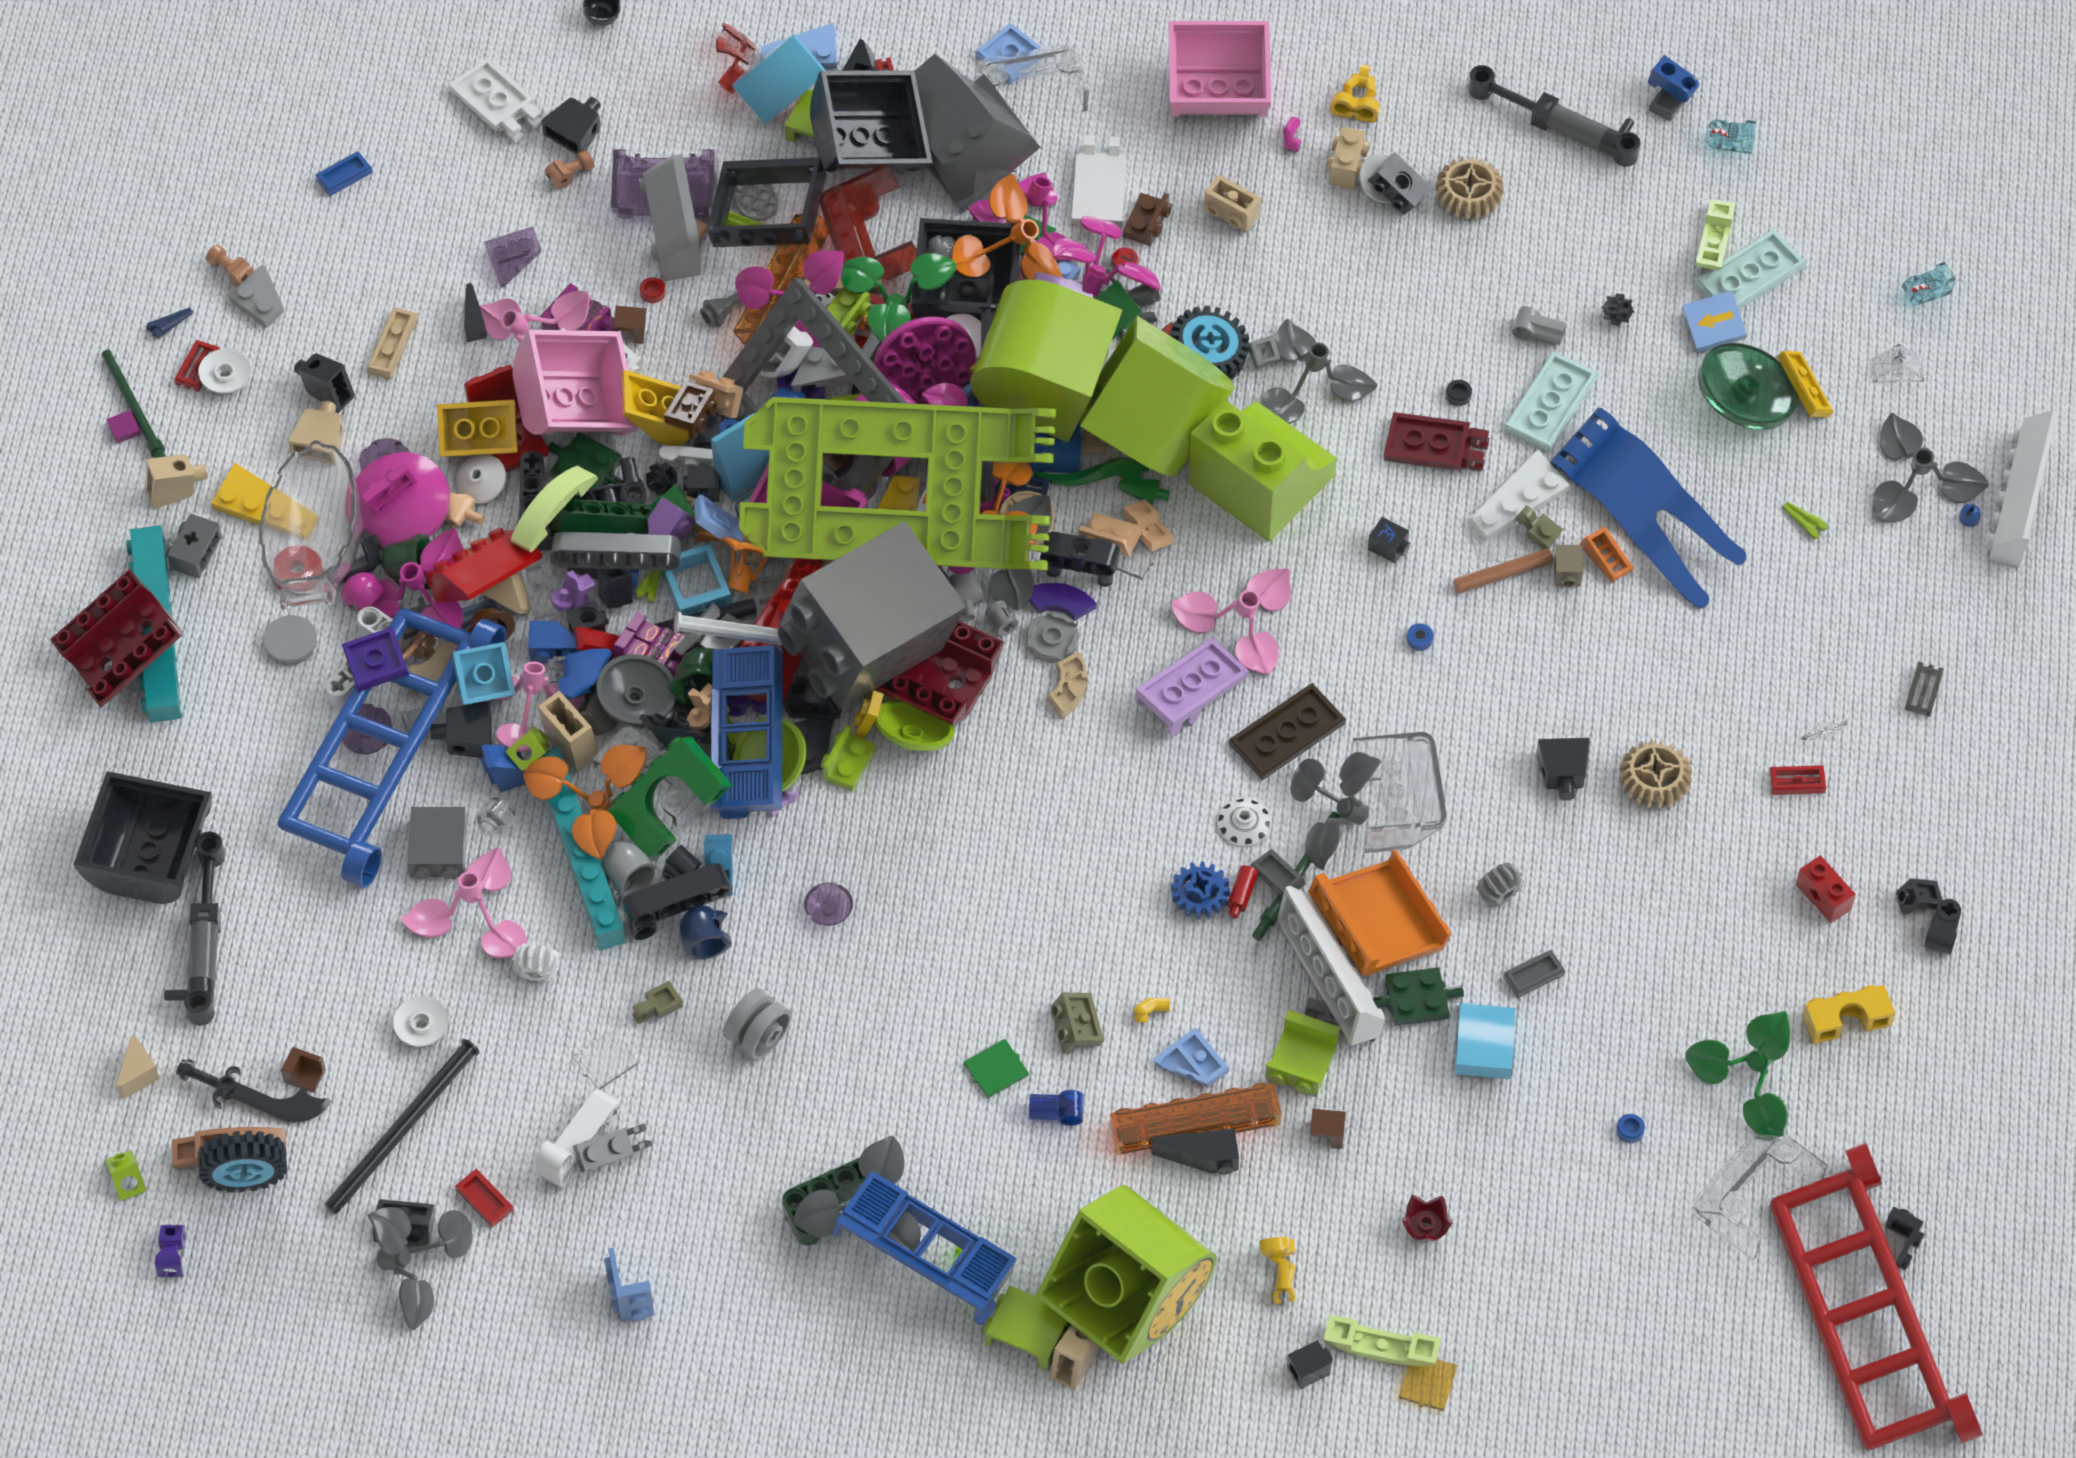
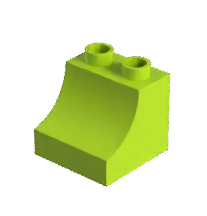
(1257, 466)

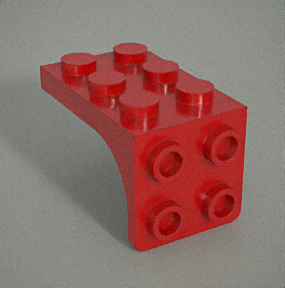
(497, 387)

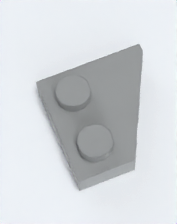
(258, 297)

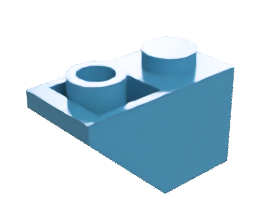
(720, 850)

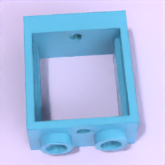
(701, 602)

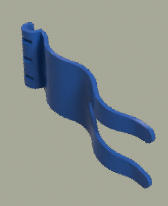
(1633, 488)

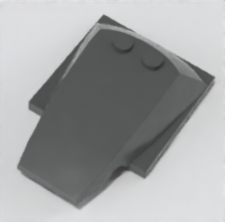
(968, 128)

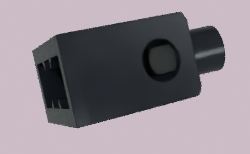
(573, 124)
(325, 380)
(465, 729)
(1563, 764)

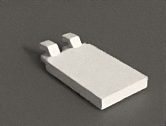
(496, 99)
(1099, 183)

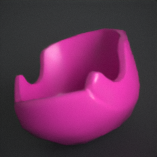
(361, 590)

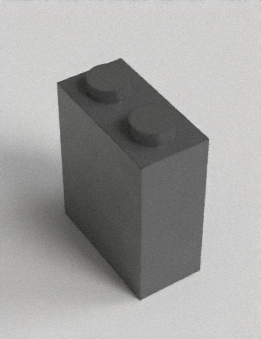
(437, 842)

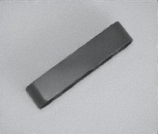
(615, 551)

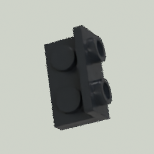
(420, 1217)

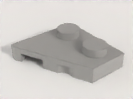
(818, 369)

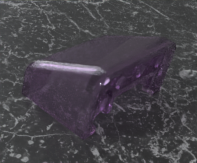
(626, 195)

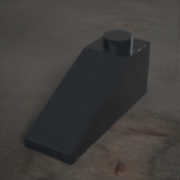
(1206, 1150)

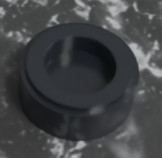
(1458, 392)

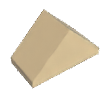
(510, 594)
(136, 1070)

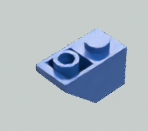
(549, 640)
(501, 767)

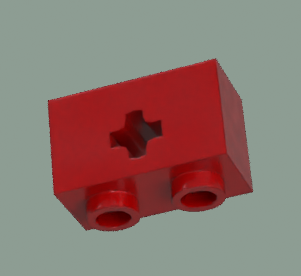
(1825, 889)

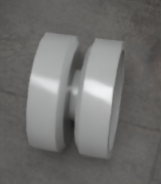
(757, 1023)

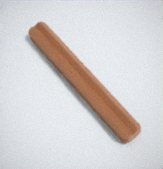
(1503, 570)

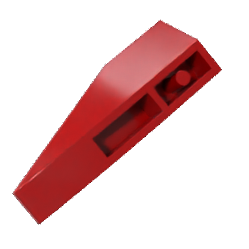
(773, 613)

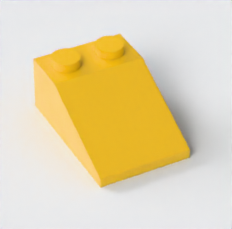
(645, 404)
(477, 428)

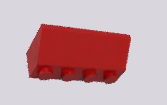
(478, 567)

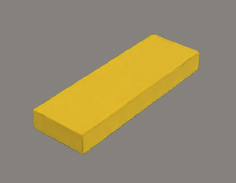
(1805, 384)

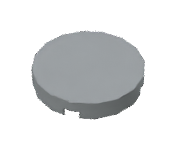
(1052, 637)
(290, 639)

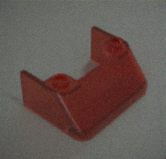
(851, 204)

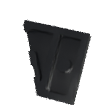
(817, 740)

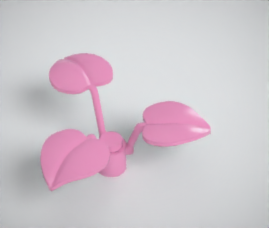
(505, 316)
(1269, 589)
(532, 681)
(489, 872)

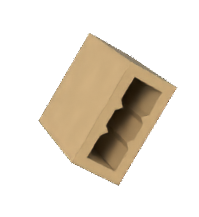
(568, 730)

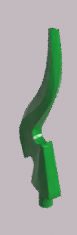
(1125, 467)

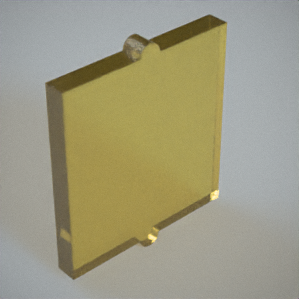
(1429, 1384)

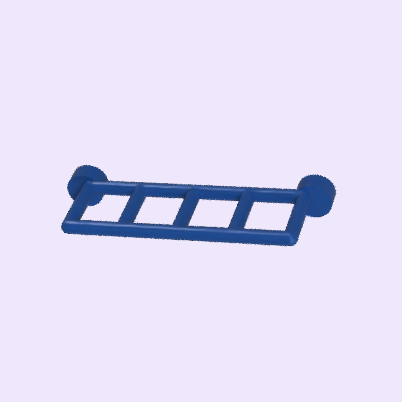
(362, 858)

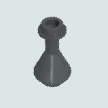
(716, 310)

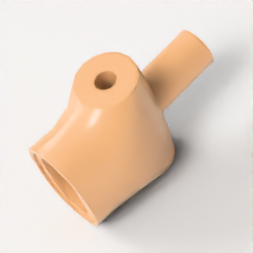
(461, 509)

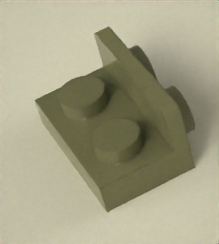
(1076, 1021)

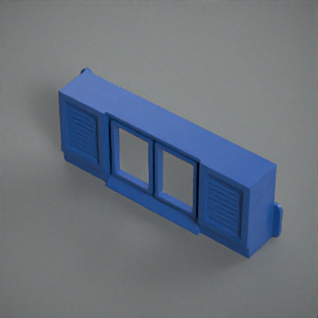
(754, 781)
(975, 1274)

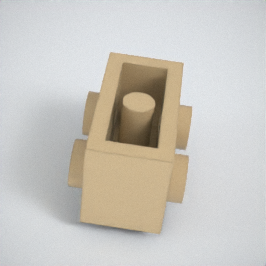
(1348, 155)
(1232, 203)

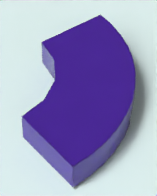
(1062, 598)

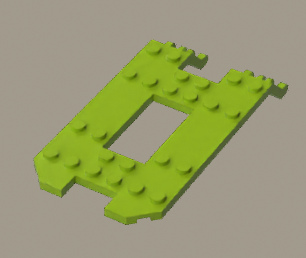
(948, 436)

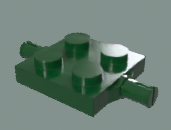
(591, 455)
(1417, 996)

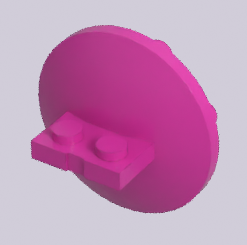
(926, 355)
(403, 497)

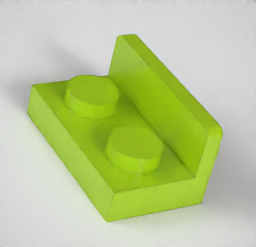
(849, 308)
(847, 759)

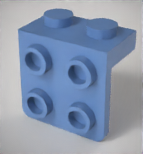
(630, 1300)

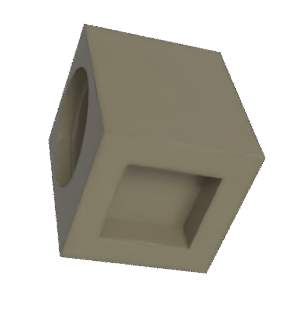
(1568, 565)

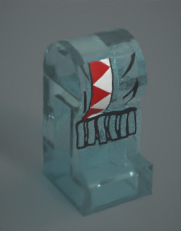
(1731, 136)
(1929, 285)

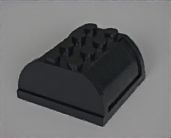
(869, 120)
(960, 292)
(142, 837)

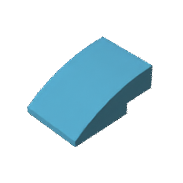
(778, 78)
(737, 466)
(1485, 1041)

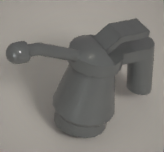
(1142, 296)

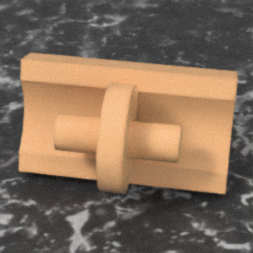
(701, 714)

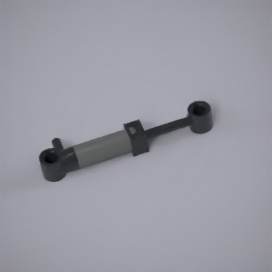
(1548, 113)
(205, 926)

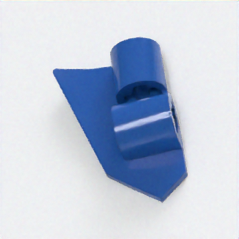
(582, 671)

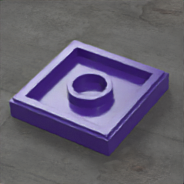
(375, 659)

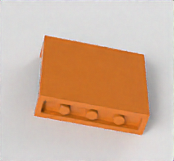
(1380, 915)

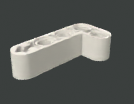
(342, 682)
(558, 1160)

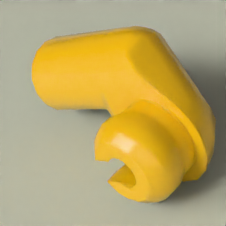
(1148, 1005)

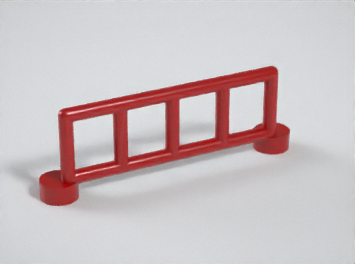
(1859, 1179)

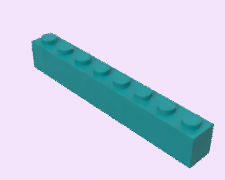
(161, 676)
(585, 869)

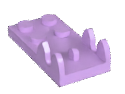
(1191, 684)

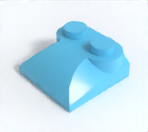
(483, 673)

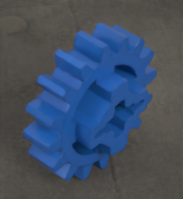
(1208, 882)

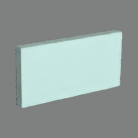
(1753, 270)
(1551, 401)

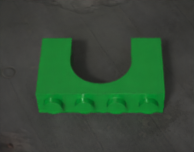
(635, 808)

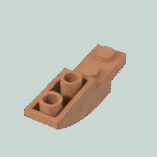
(186, 1149)

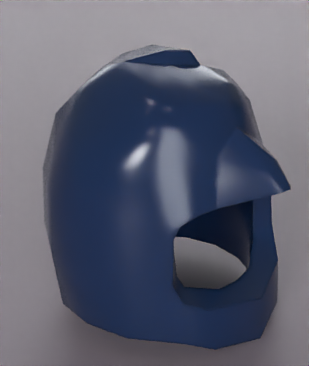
(702, 932)

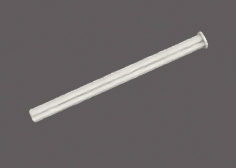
(726, 629)

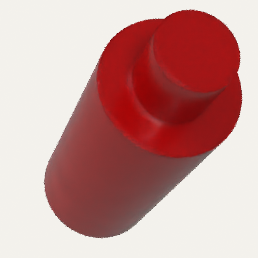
(1241, 890)

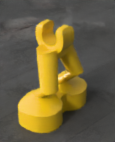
(1363, 108)
(1276, 1249)

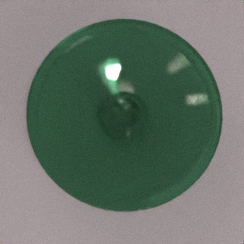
(1747, 386)

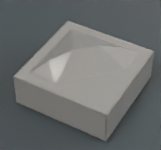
(1264, 351)

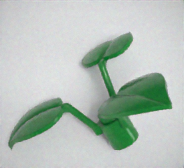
(863, 272)
(1771, 1041)

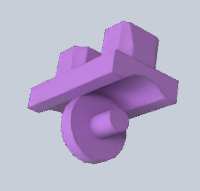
(573, 592)

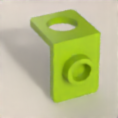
(536, 741)
(125, 1165)

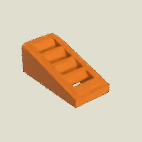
(1608, 542)

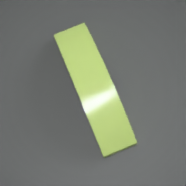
(1715, 235)
(548, 504)
(1380, 1344)

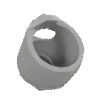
(626, 862)

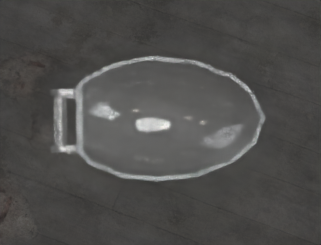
(311, 525)

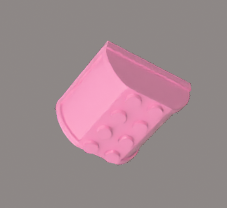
(1219, 68)
(571, 382)

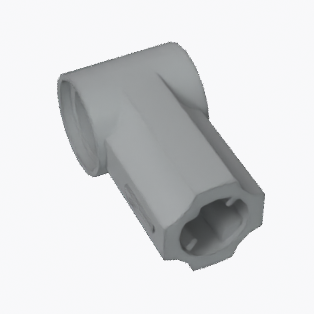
(1531, 325)

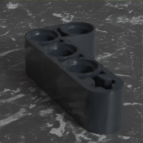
(535, 480)
(673, 897)

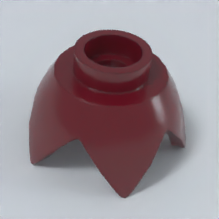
(1433, 1212)

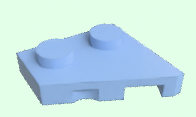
(1193, 1059)

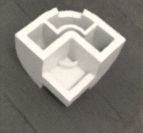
(788, 354)

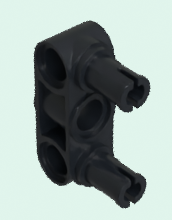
(619, 492)
(1098, 556)

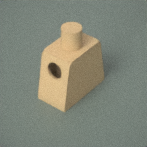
(318, 425)
(171, 479)
(1072, 1358)

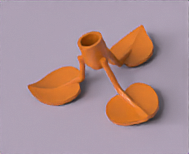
(1009, 202)
(1014, 473)
(740, 573)
(596, 830)

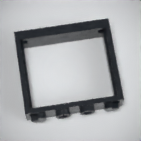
(766, 172)

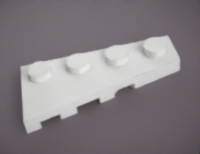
(1531, 485)

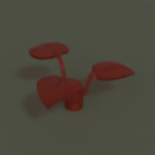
(726, 47)

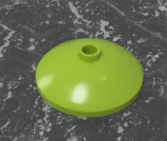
(913, 728)
(754, 744)

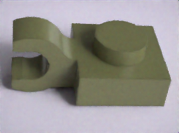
(1541, 530)
(659, 1000)

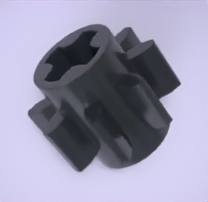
(1617, 309)
(661, 477)

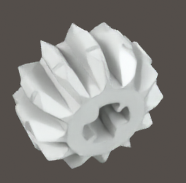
(536, 962)

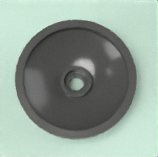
(636, 678)

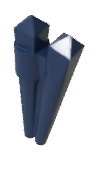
(165, 324)

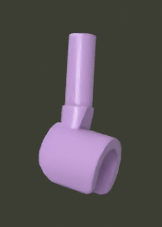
(787, 797)

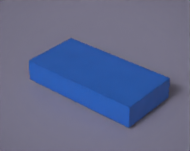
(343, 173)

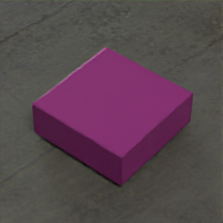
(123, 426)

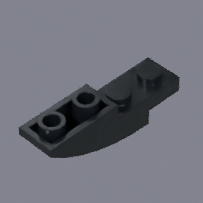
(668, 729)

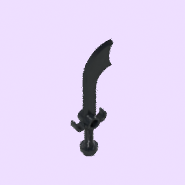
(292, 1109)

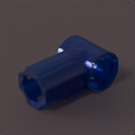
(1065, 1107)

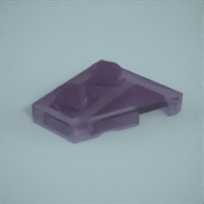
(512, 253)

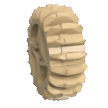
(1454, 191)
(1667, 764)

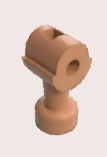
(562, 174)
(237, 269)

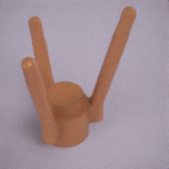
(420, 646)

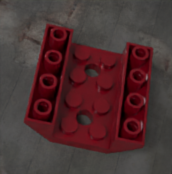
(113, 631)
(967, 658)

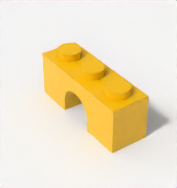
(1869, 1005)

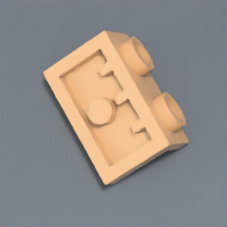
(725, 392)
(1112, 530)

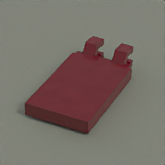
(1435, 442)

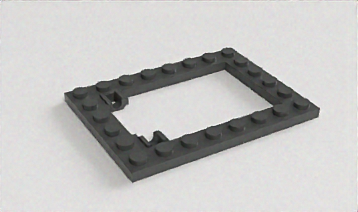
(802, 304)

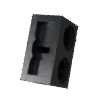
(804, 702)

